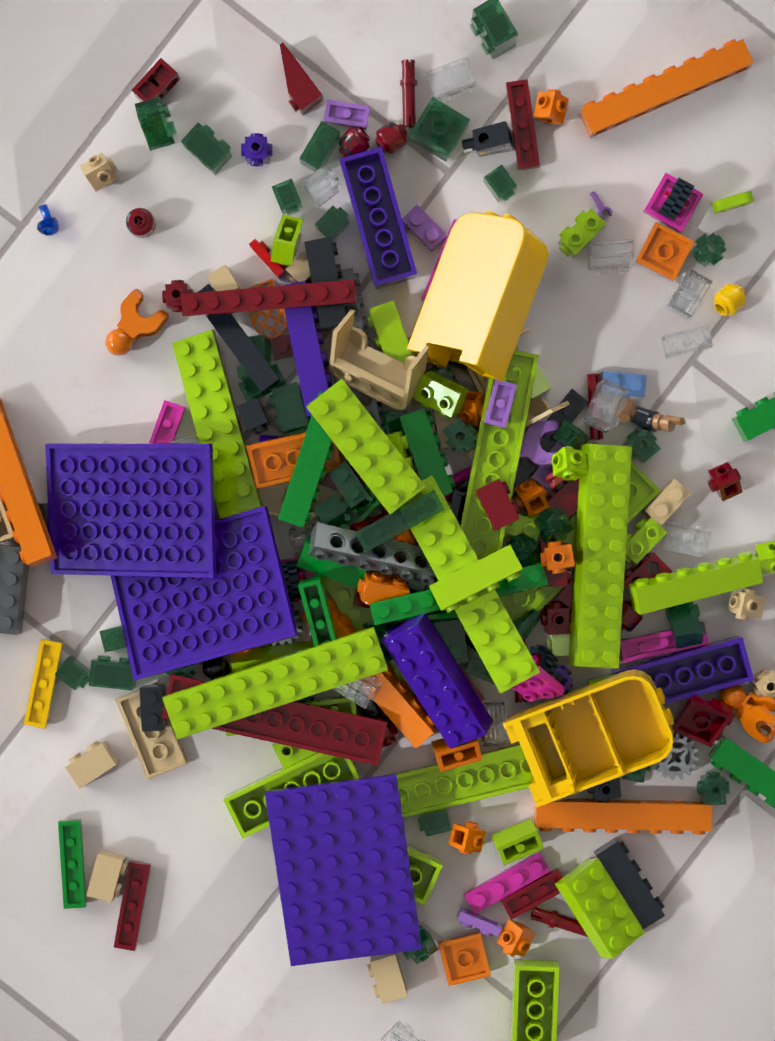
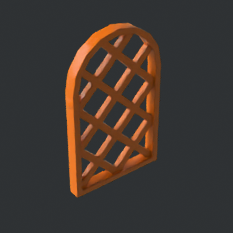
(271, 281)

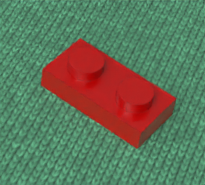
(262, 250)

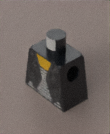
(498, 141)

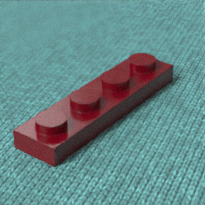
(522, 124)
(132, 905)

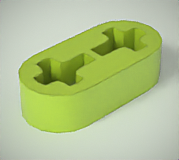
(732, 202)

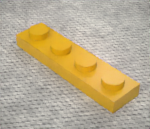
(43, 683)

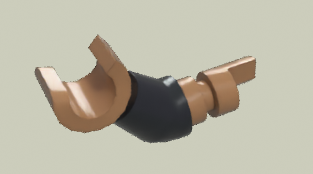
(649, 419)

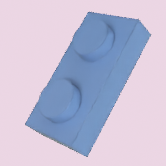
(633, 382)

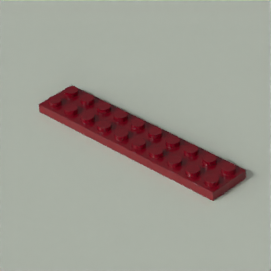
(305, 727)

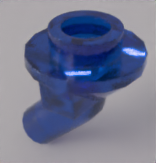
(49, 224)

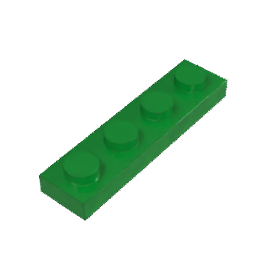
(72, 863)

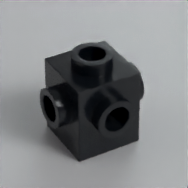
(606, 791)

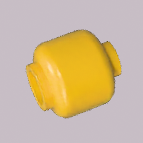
(729, 299)

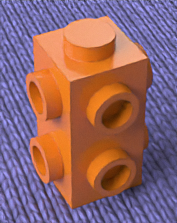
(377, 587)

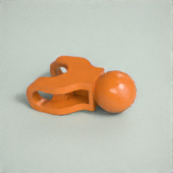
(132, 325)
(752, 711)

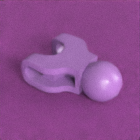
(531, 443)

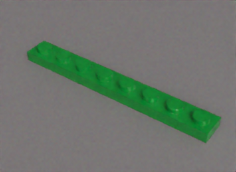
(425, 602)

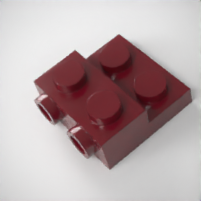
(703, 720)

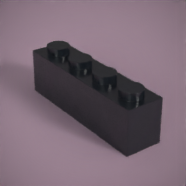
(324, 269)
(629, 883)

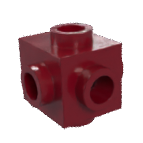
(168, 294)
(722, 477)
(555, 625)

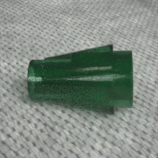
(527, 622)

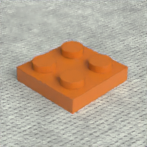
(664, 251)
(464, 958)

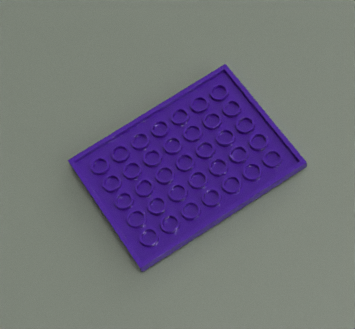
(132, 509)
(196, 620)
(343, 870)

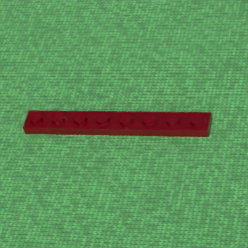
(269, 298)

